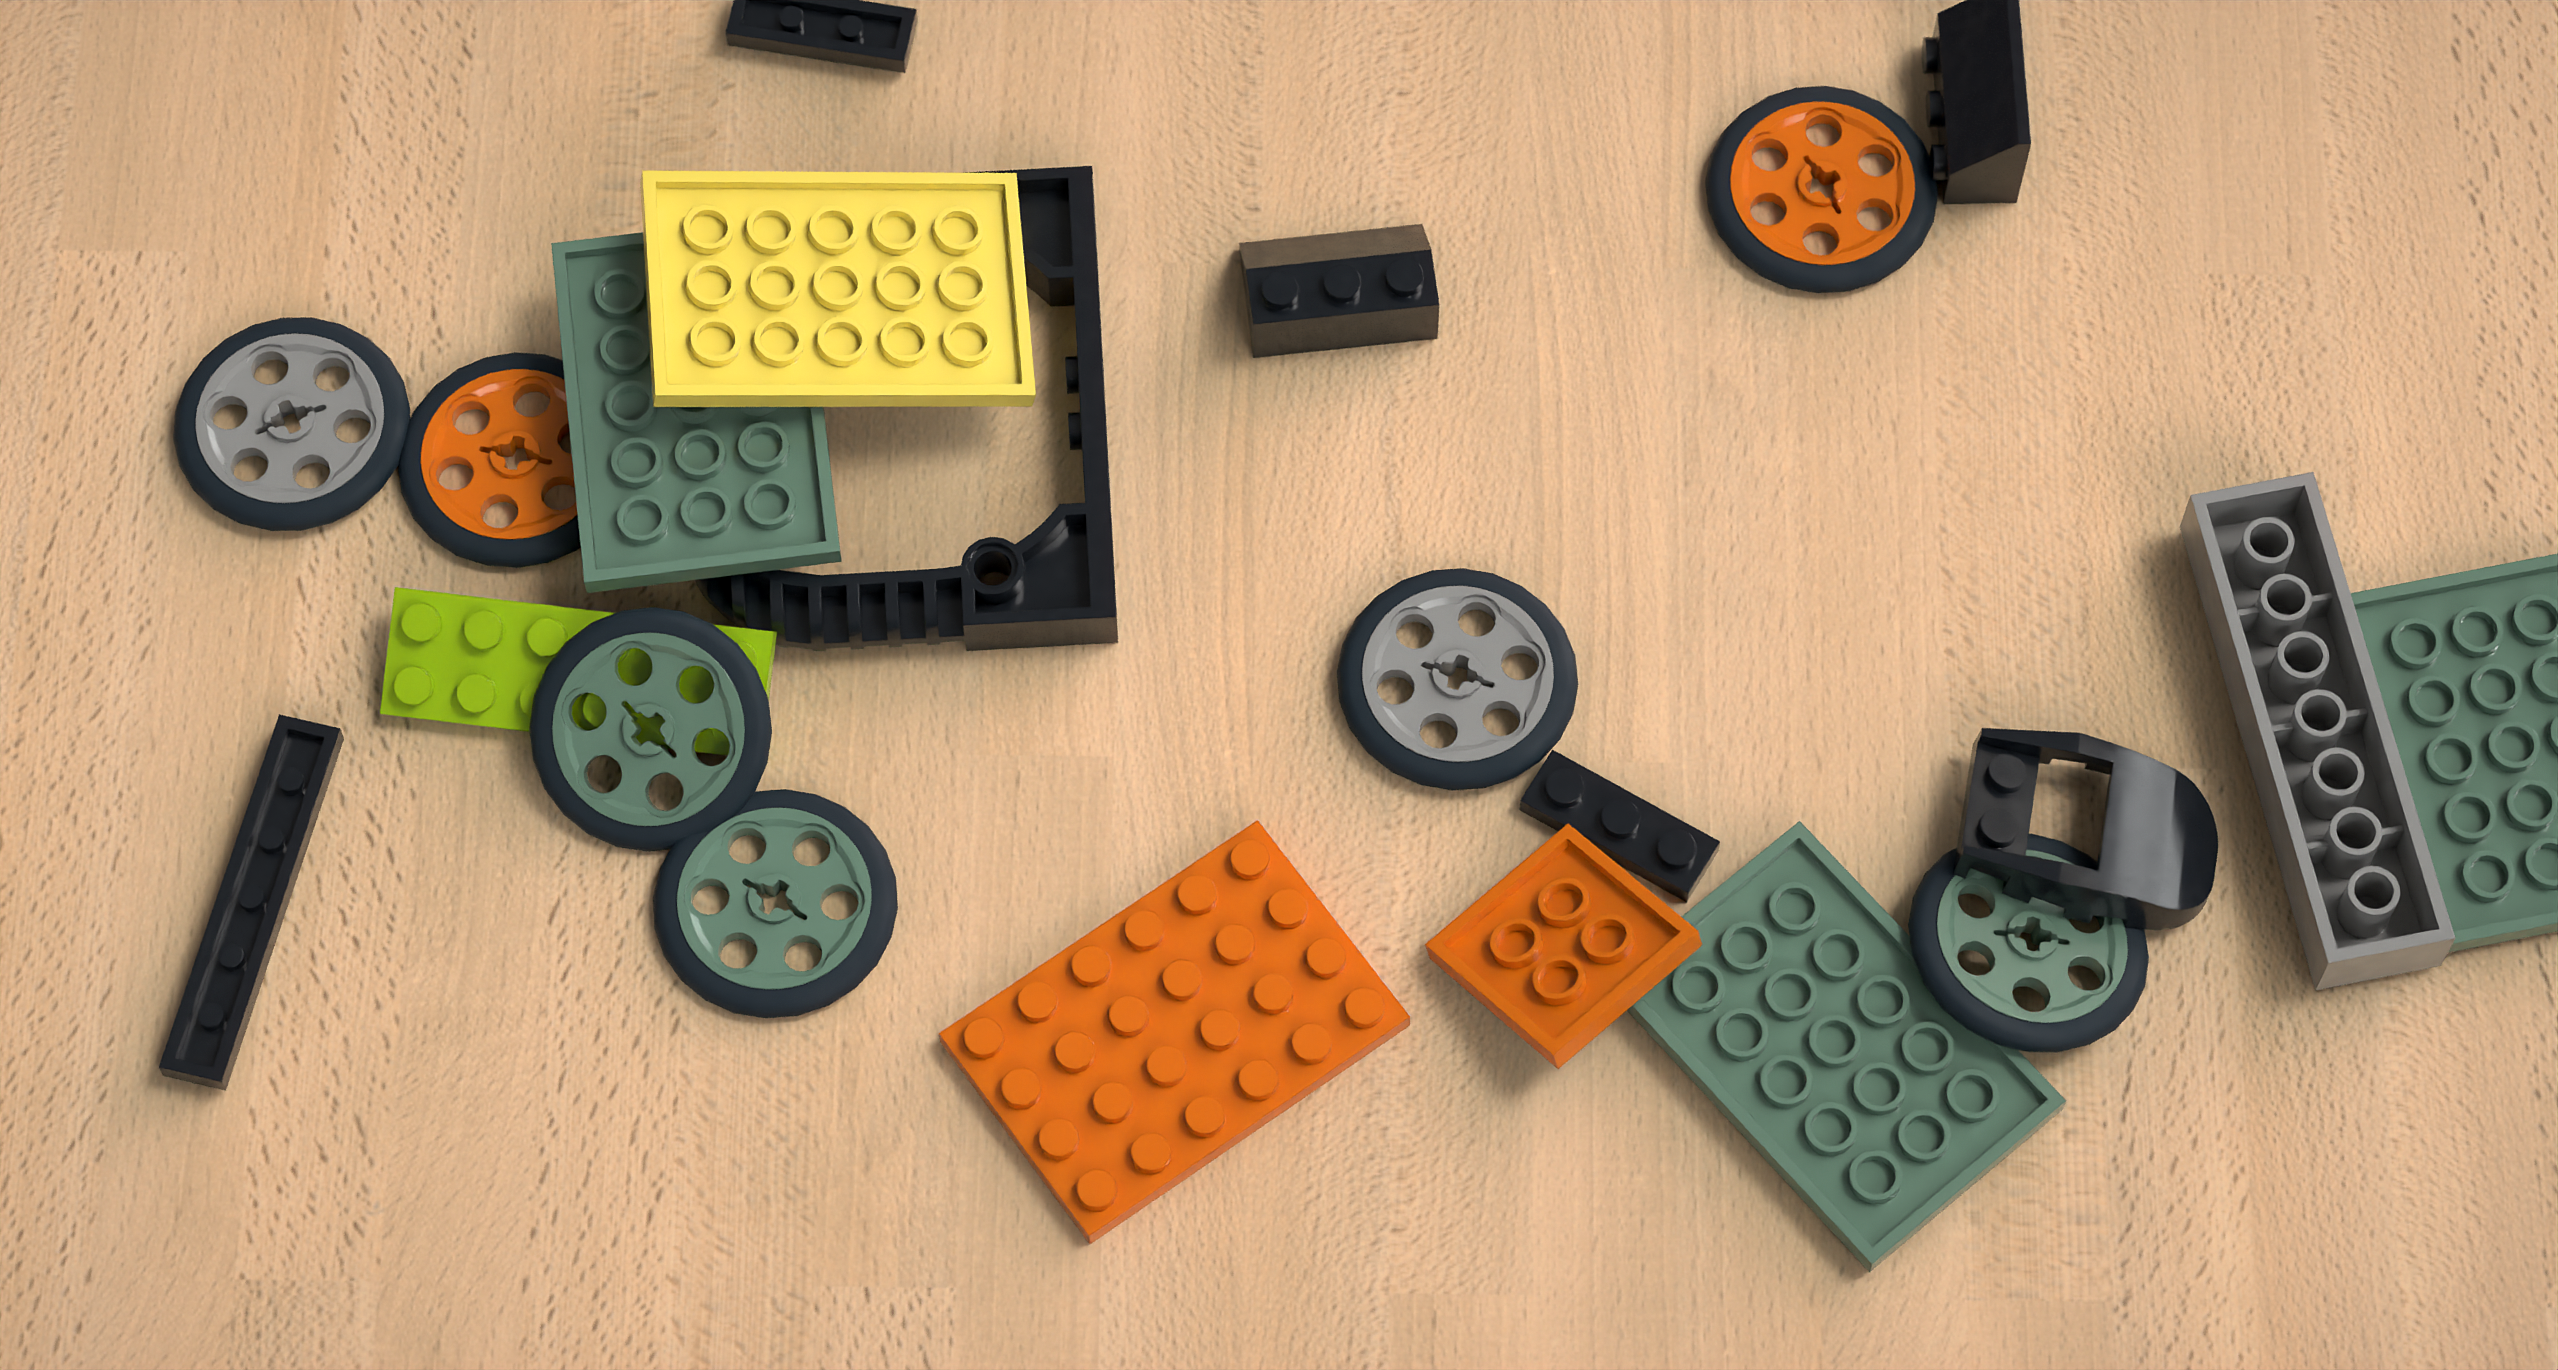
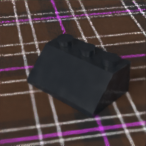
(1978, 101)
(1340, 290)

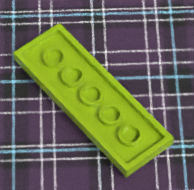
(486, 656)

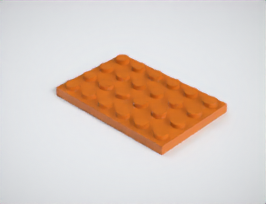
(1174, 1031)

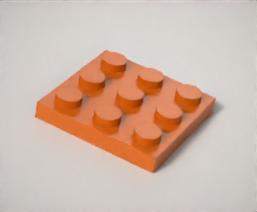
(1563, 945)

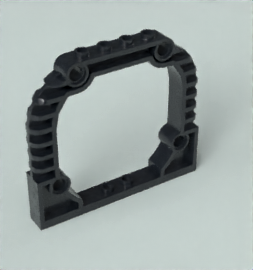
(1058, 575)

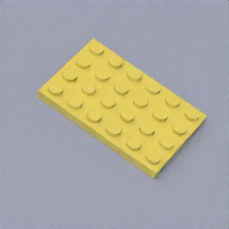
(836, 289)

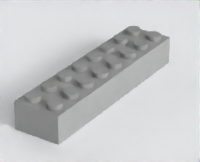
(2316, 732)

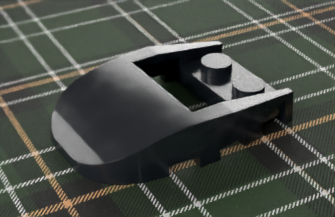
(2153, 843)

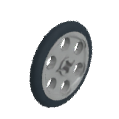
(275, 499)
(1476, 755)

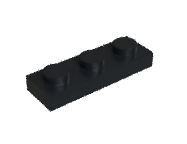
(826, 30)
(1620, 825)

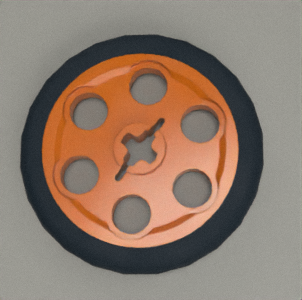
(1778, 249)
(434, 444)

